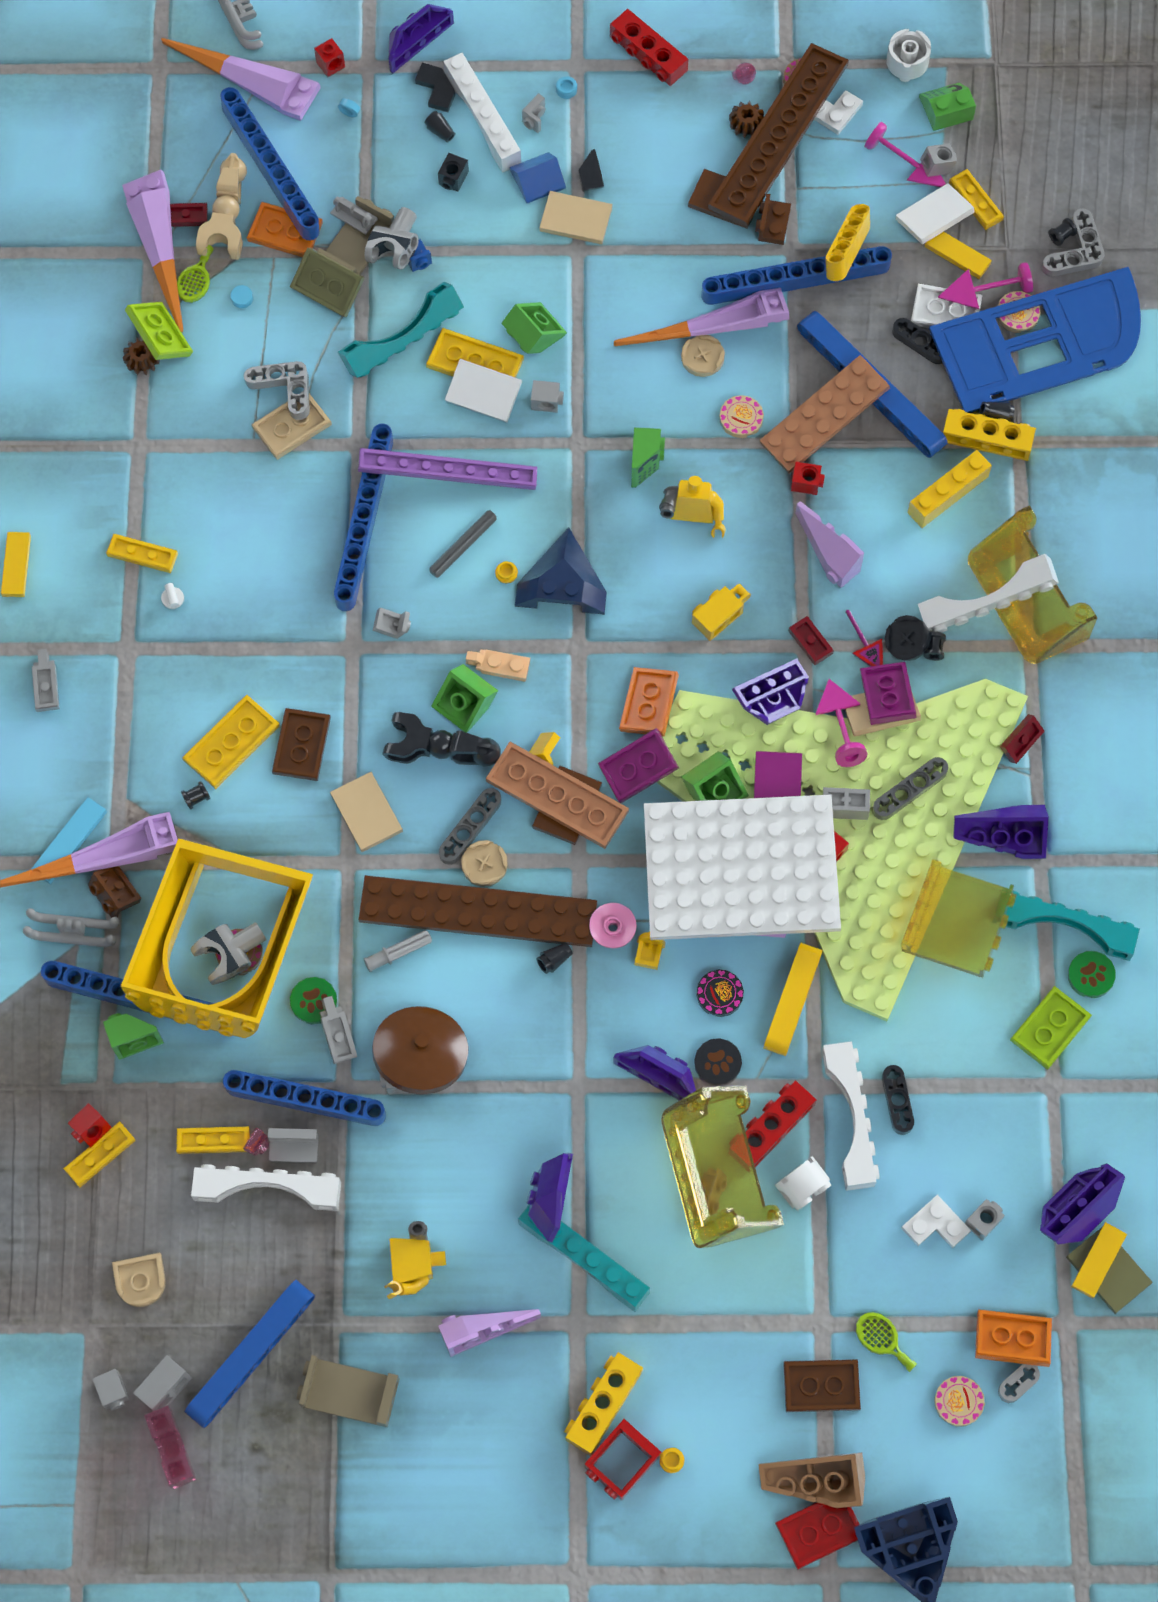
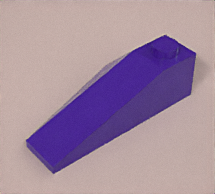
(1011, 829)

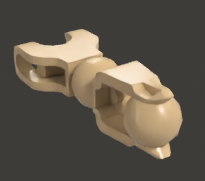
(225, 210)

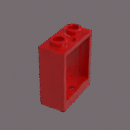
(638, 1440)

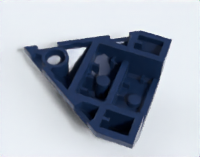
(563, 578)
(912, 1545)

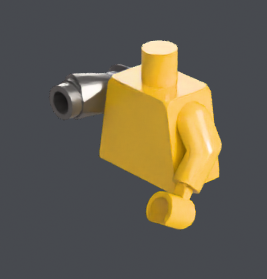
(693, 502)
(412, 1261)

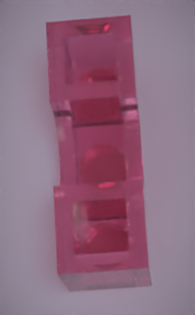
(171, 1447)

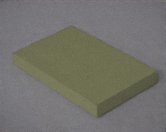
(327, 282)
(1123, 1279)

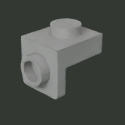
(391, 623)

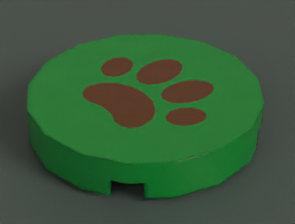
(1091, 974)
(307, 996)

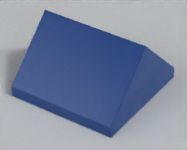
(538, 177)

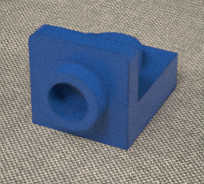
(421, 258)

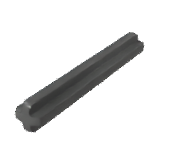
(463, 543)

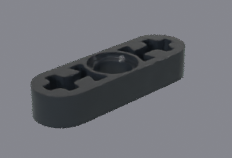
(918, 332)
(907, 1115)

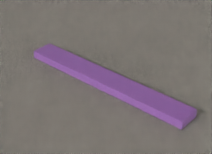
(447, 469)

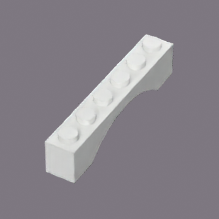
(496, 133)
(1031, 577)
(840, 1066)
(216, 1184)

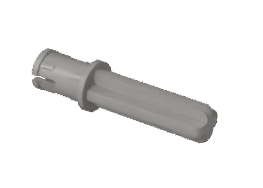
(398, 950)

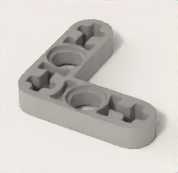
(1082, 253)
(291, 381)

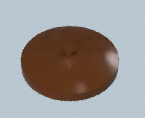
(420, 1050)

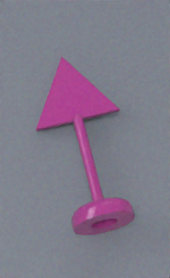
(919, 173)
(964, 293)
(835, 700)

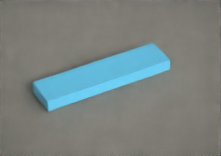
(73, 833)

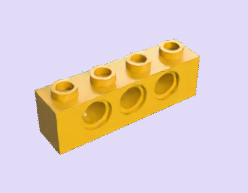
(979, 440)
(589, 1439)

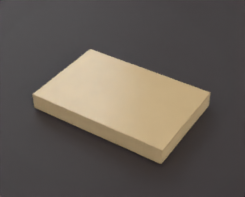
(576, 217)
(284, 433)
(860, 722)
(366, 811)

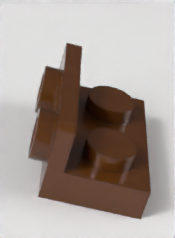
(774, 221)
(113, 890)

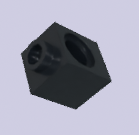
(456, 165)

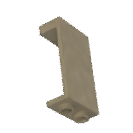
(350, 244)
(348, 1391)

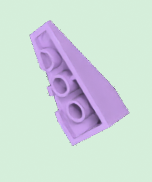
(836, 553)
(473, 1330)

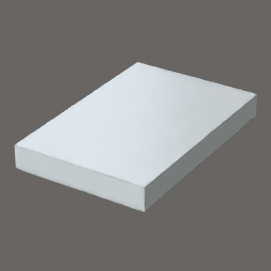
(935, 213)
(931, 310)
(483, 390)

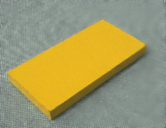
(455, 346)
(231, 741)

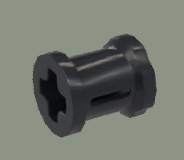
(1062, 232)
(935, 647)
(195, 795)

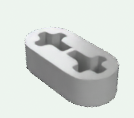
(1023, 1387)

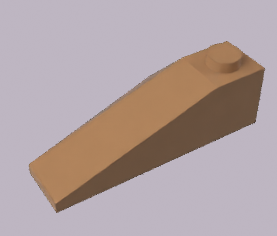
(824, 1480)

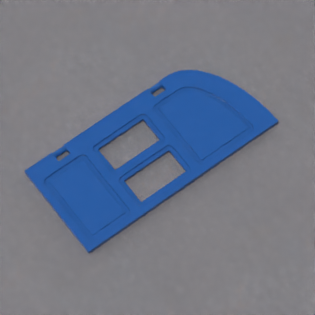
(1089, 319)

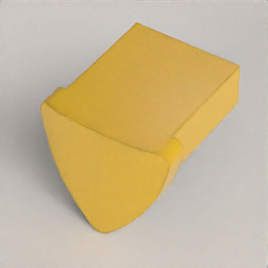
(544, 745)
(648, 951)

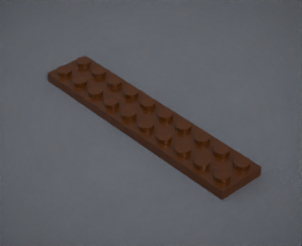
(778, 134)
(477, 911)

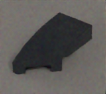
(590, 173)

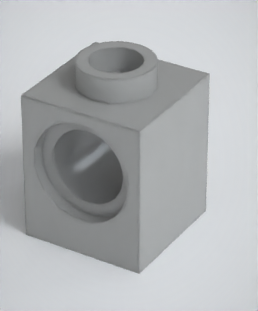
(938, 160)
(546, 396)
(980, 1228)
(111, 1390)

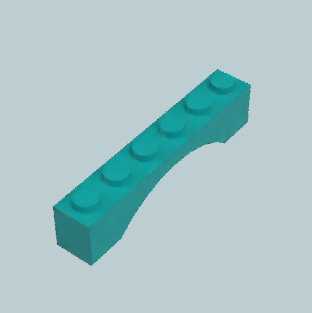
(437, 306)
(1113, 937)
(593, 1261)

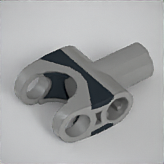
(394, 240)
(231, 949)

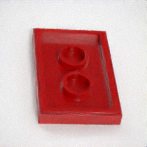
(817, 1532)

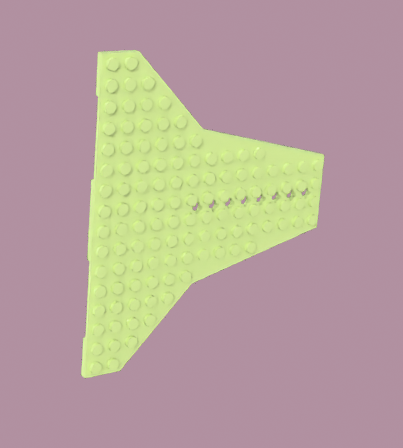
(884, 858)

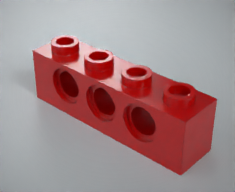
(645, 37)
(802, 1103)

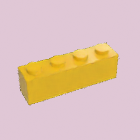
(949, 488)

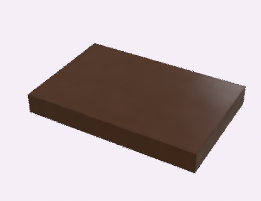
(704, 192)
(301, 744)
(551, 827)
(822, 1385)

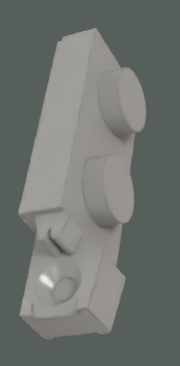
(45, 683)
(337, 1032)

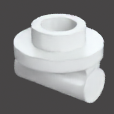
(172, 596)

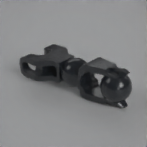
(422, 741)

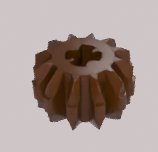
(745, 118)
(139, 357)

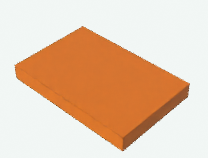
(276, 230)
(648, 700)
(1013, 1338)

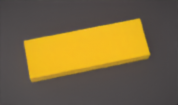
(984, 208)
(959, 254)
(142, 553)
(15, 564)
(212, 1140)
(100, 1154)
(1099, 1260)

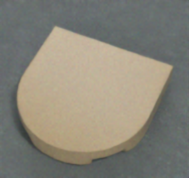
(140, 1279)

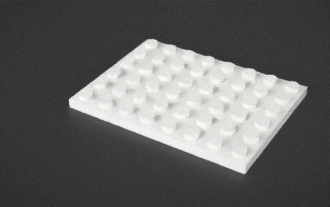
(741, 867)

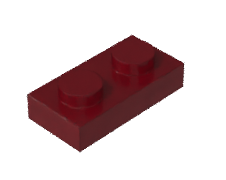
(188, 214)
(811, 640)
(1022, 738)

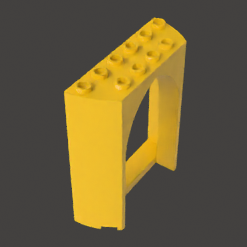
(148, 974)

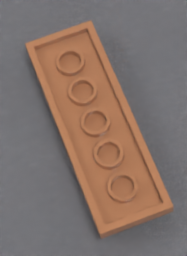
(824, 414)
(557, 795)

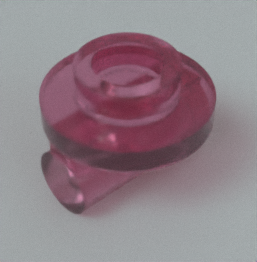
(744, 73)
(257, 1143)

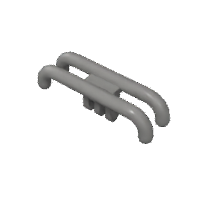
(240, 12)
(71, 929)

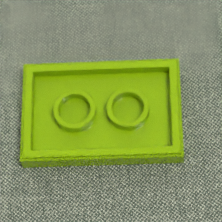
(158, 330)
(1051, 1027)

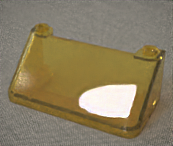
(1043, 622)
(716, 1167)

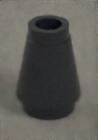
(438, 125)
(997, 410)
(554, 957)

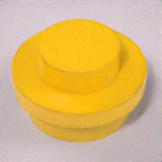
(506, 572)
(671, 1460)

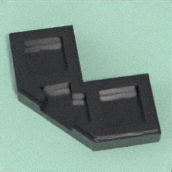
(435, 78)

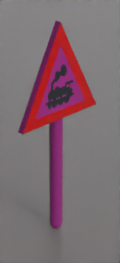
(870, 654)

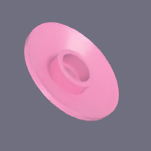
(616, 915)

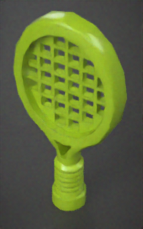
(191, 269)
(901, 1356)

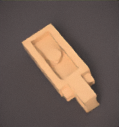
(499, 664)

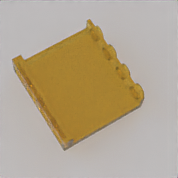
(958, 920)

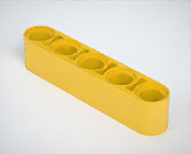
(848, 242)
(792, 999)

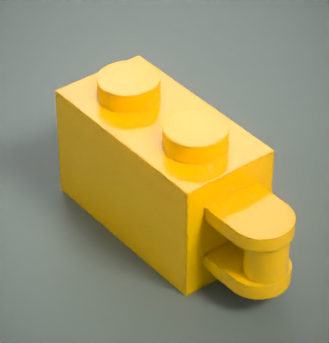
(719, 610)

